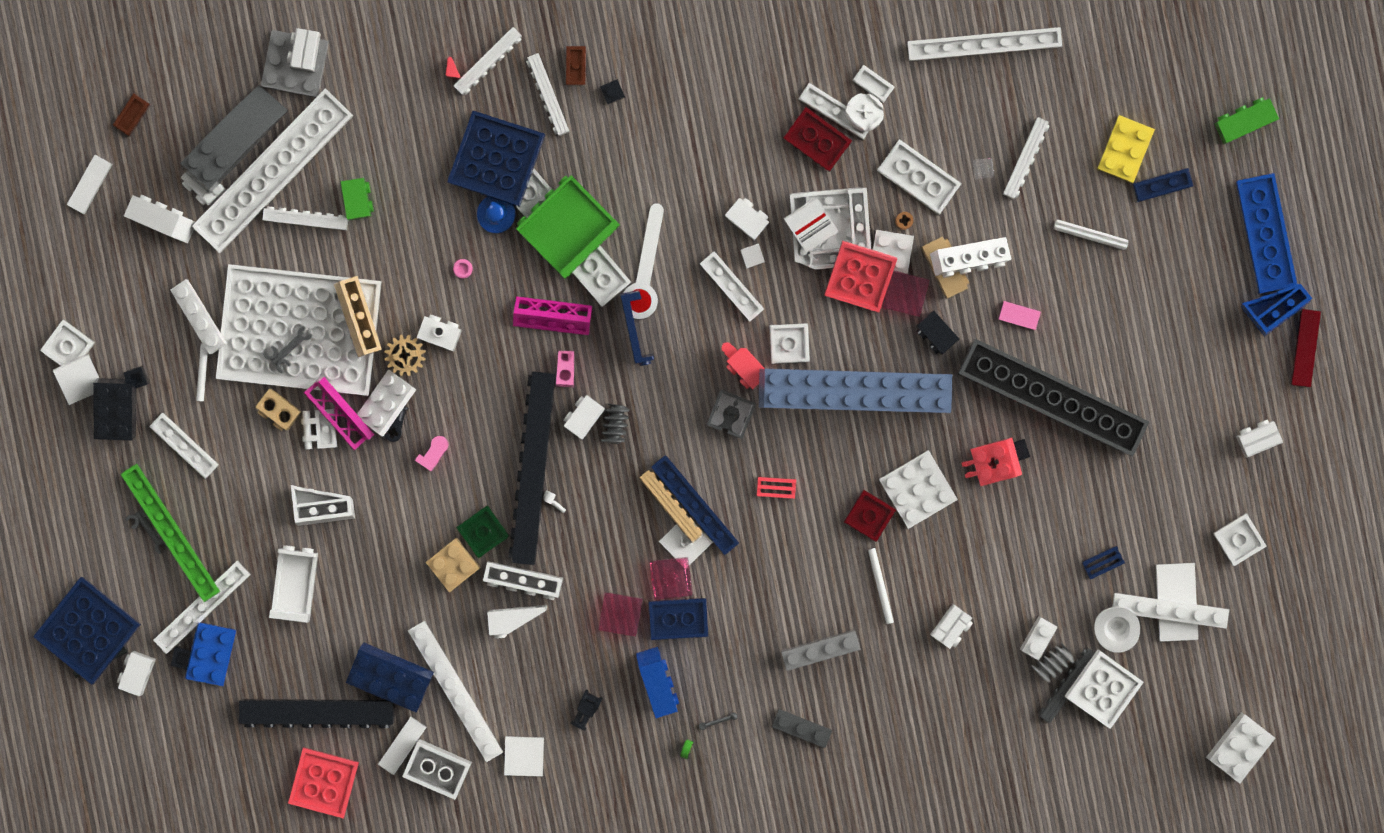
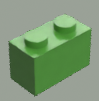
(356, 198)

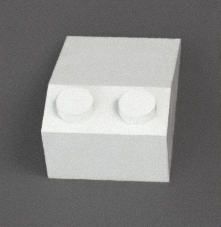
(507, 620)

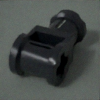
(398, 425)
(587, 709)

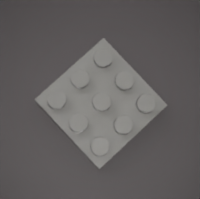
(282, 77)

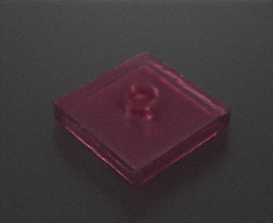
(906, 293)
(671, 578)
(620, 614)

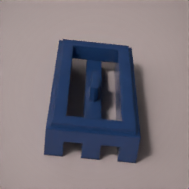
(1088, 569)

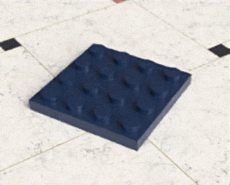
(496, 158)
(87, 630)

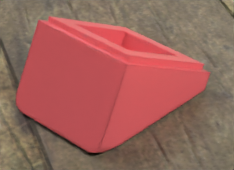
(451, 70)

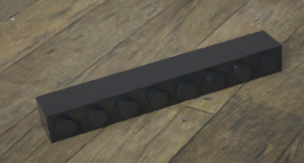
(316, 712)

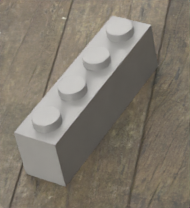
(820, 650)

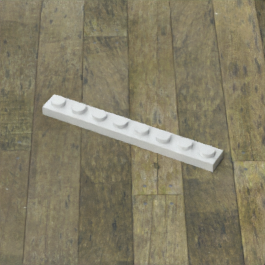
(984, 44)
(455, 691)

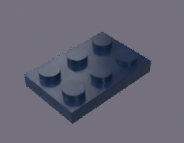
(678, 618)

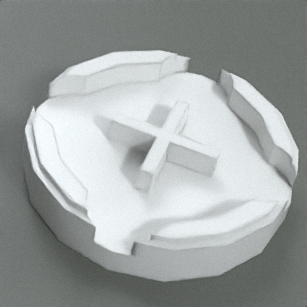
(864, 112)

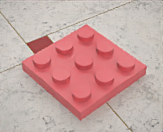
(860, 276)
(323, 782)

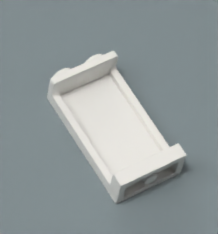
(294, 584)

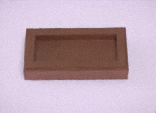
(131, 114)

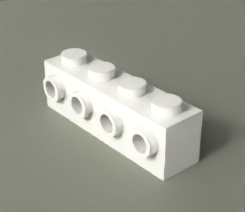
(970, 256)
(523, 579)

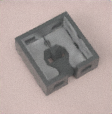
(734, 405)

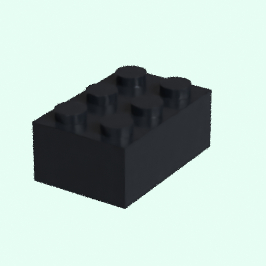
(114, 409)

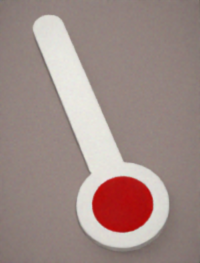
(648, 303)

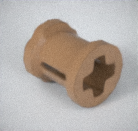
(907, 216)

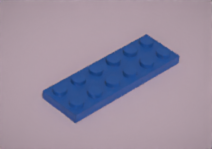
(1266, 233)

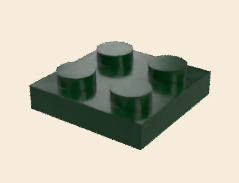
(483, 531)

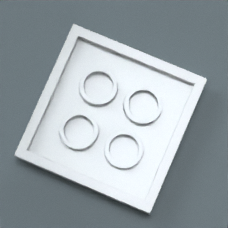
(918, 489)
(1104, 689)

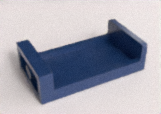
(625, 300)

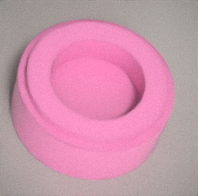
(462, 268)

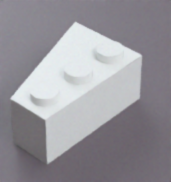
(159, 218)
(320, 507)

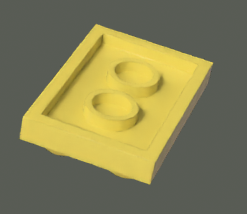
(1125, 149)

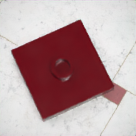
(869, 515)

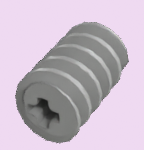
(1053, 663)

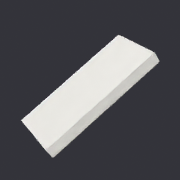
(919, 177)
(1176, 584)

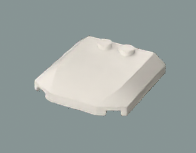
(848, 213)

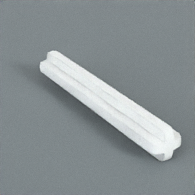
(1090, 234)

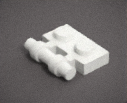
(326, 434)

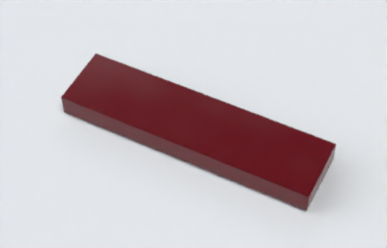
(1305, 348)

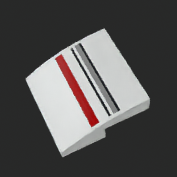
(811, 225)

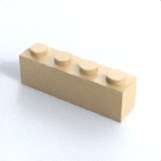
(357, 316)

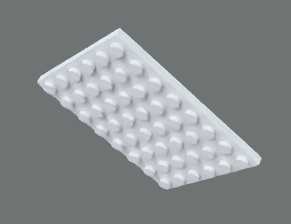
(269, 308)

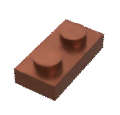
(575, 65)

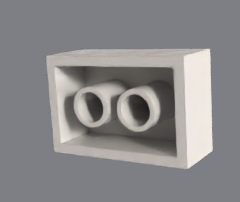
(1240, 747)
(437, 769)

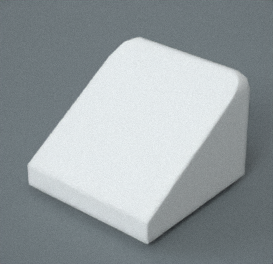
(752, 255)

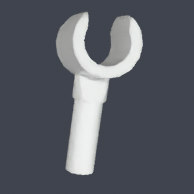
(549, 498)

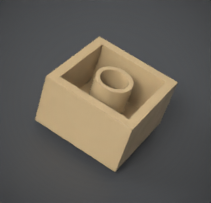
(453, 564)

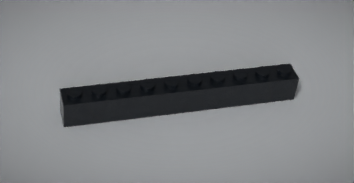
(533, 467)

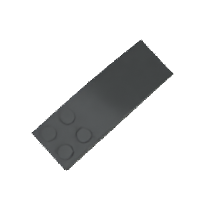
(233, 139)

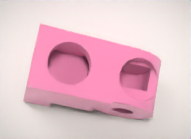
(565, 369)
(438, 448)

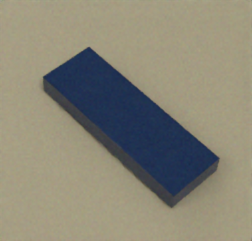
(1162, 185)

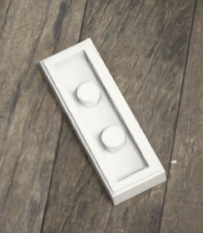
(89, 184)
(402, 745)

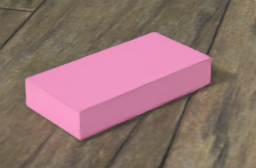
(1019, 315)

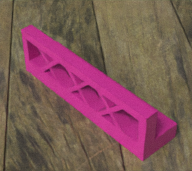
(552, 319)
(345, 410)

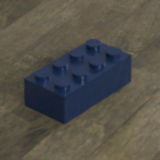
(389, 677)

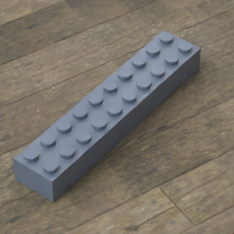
(855, 390)

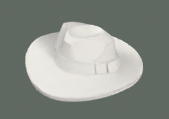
(1117, 629)

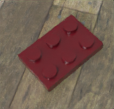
(817, 139)

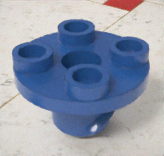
(495, 215)

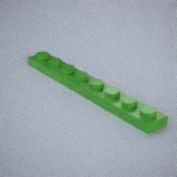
(170, 533)

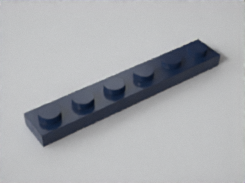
(695, 505)

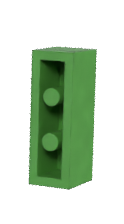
(1246, 120)

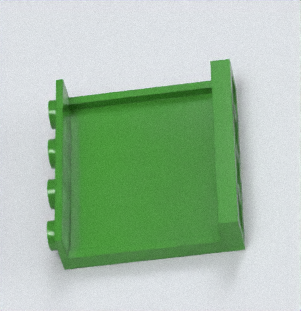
(567, 226)

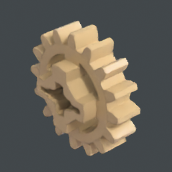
(397, 357)

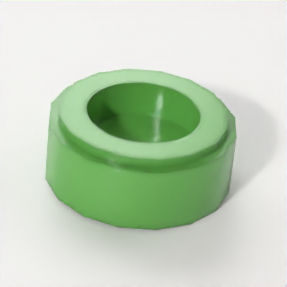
(686, 750)

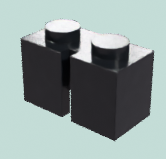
(937, 333)

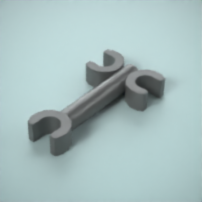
(278, 358)
(140, 517)

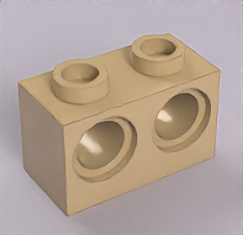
(281, 405)

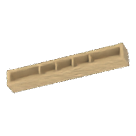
(671, 506)

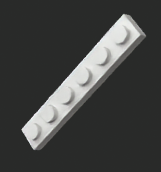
(200, 610)
(1173, 610)

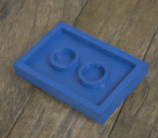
(210, 654)

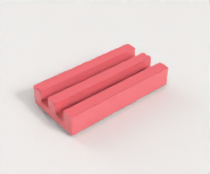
(792, 489)

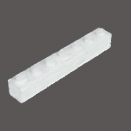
(488, 61)
(547, 94)
(1026, 158)
(305, 218)

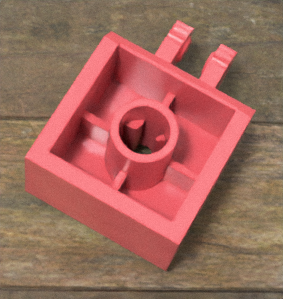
(743, 364)
(984, 463)

